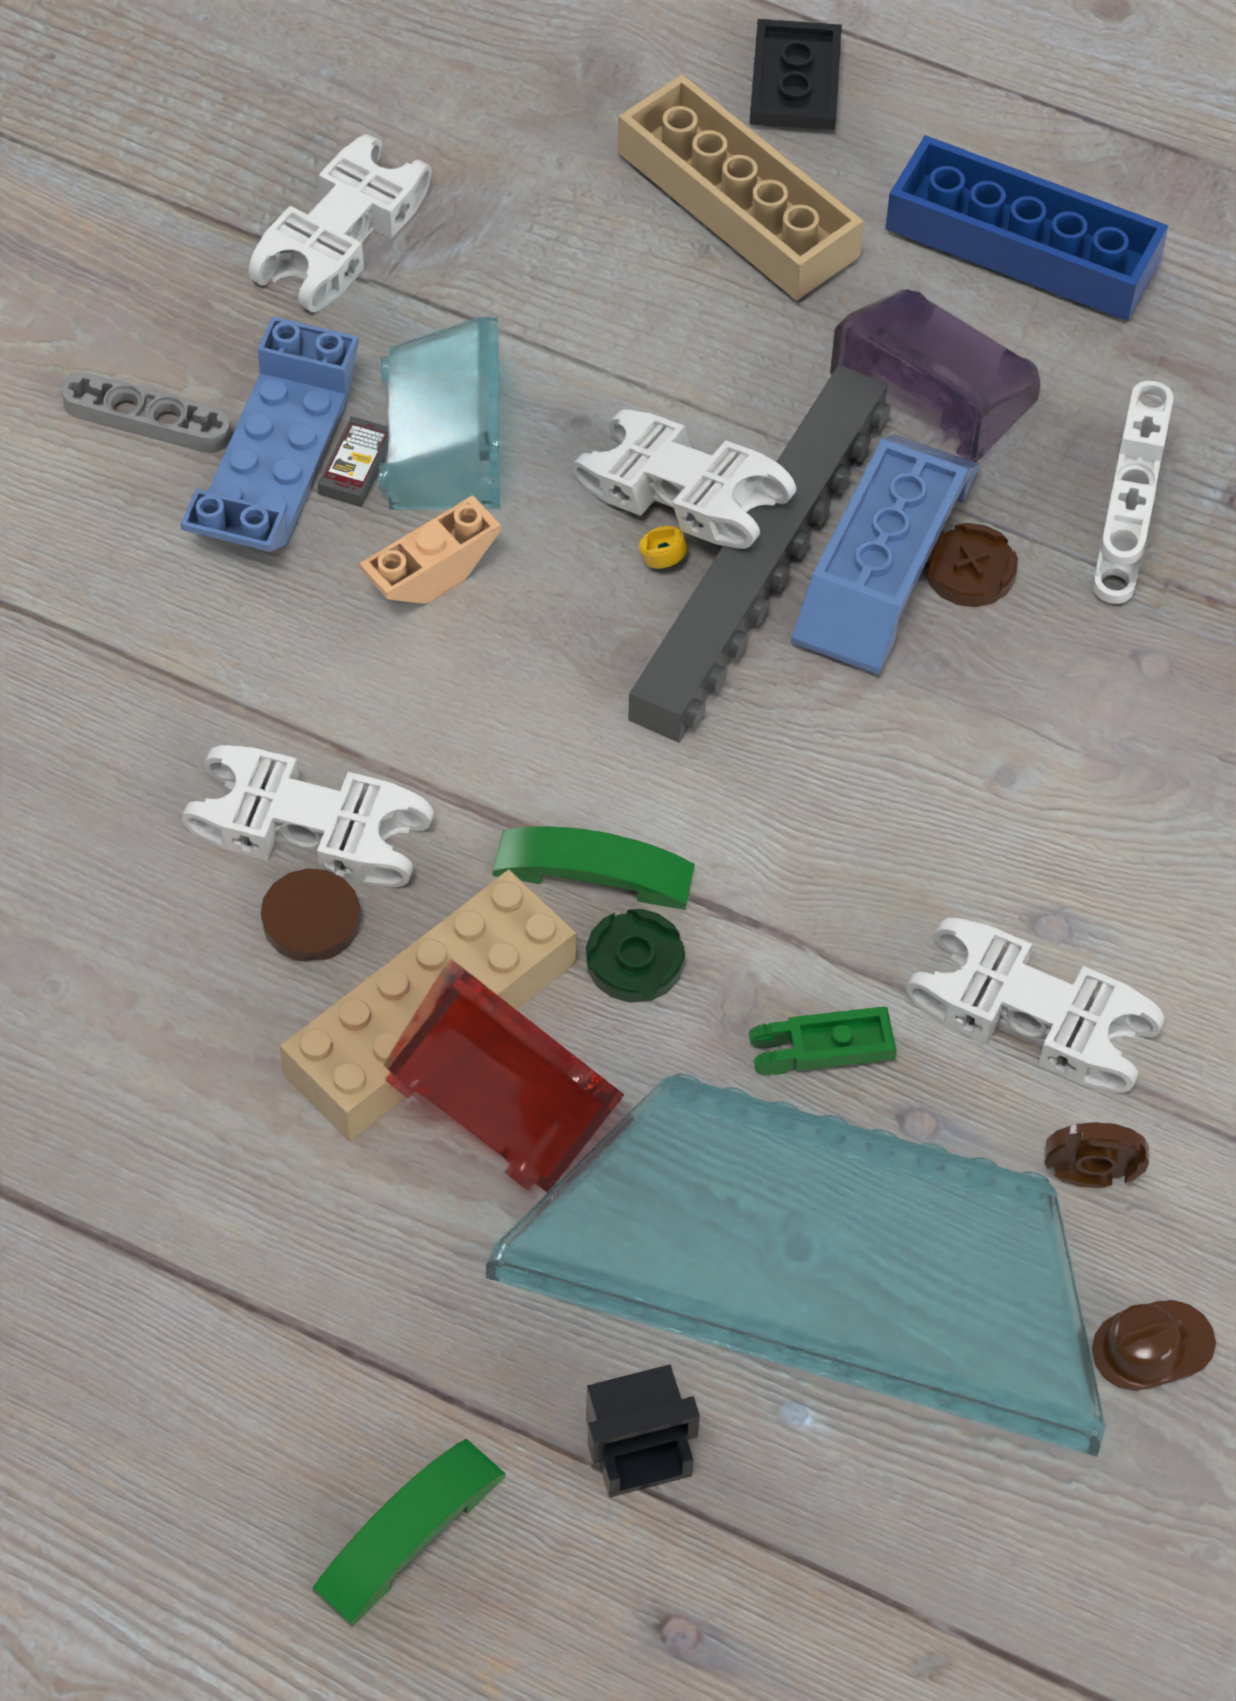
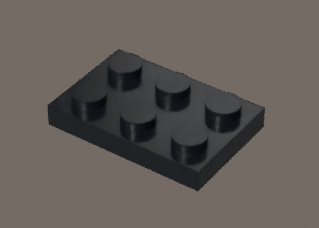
(796, 74)

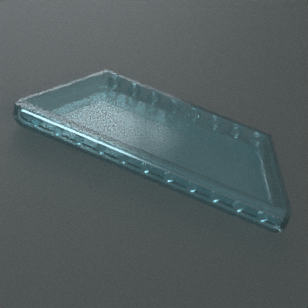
(823, 1256)

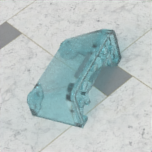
(443, 418)

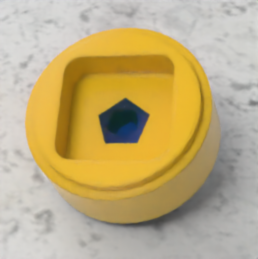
(663, 547)

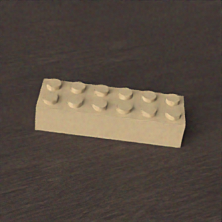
(740, 186)
(497, 936)

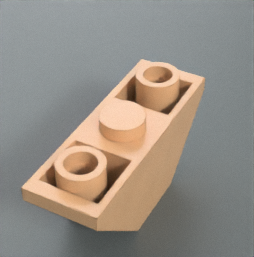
(433, 555)

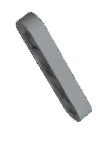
(149, 406)

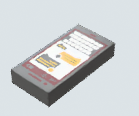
(355, 461)

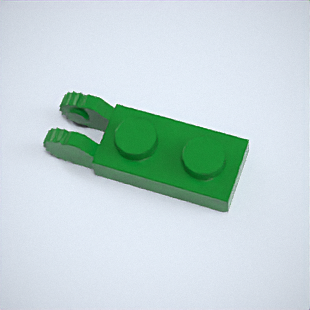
(825, 1040)

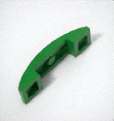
(597, 859)
(404, 1527)

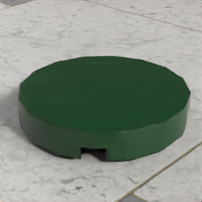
(635, 955)

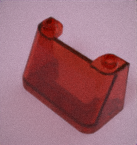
(500, 1078)

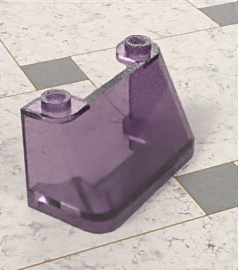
(941, 362)

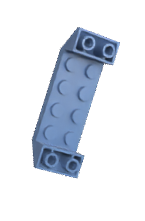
(278, 437)
(880, 551)

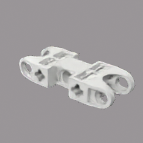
(328, 241)
(703, 489)
(1133, 492)
(339, 825)
(1009, 993)

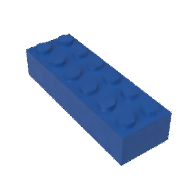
(1026, 227)

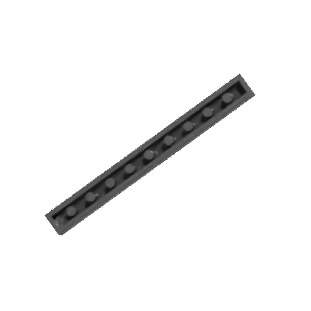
(740, 581)

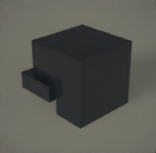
(641, 1430)

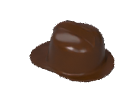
(1153, 1344)

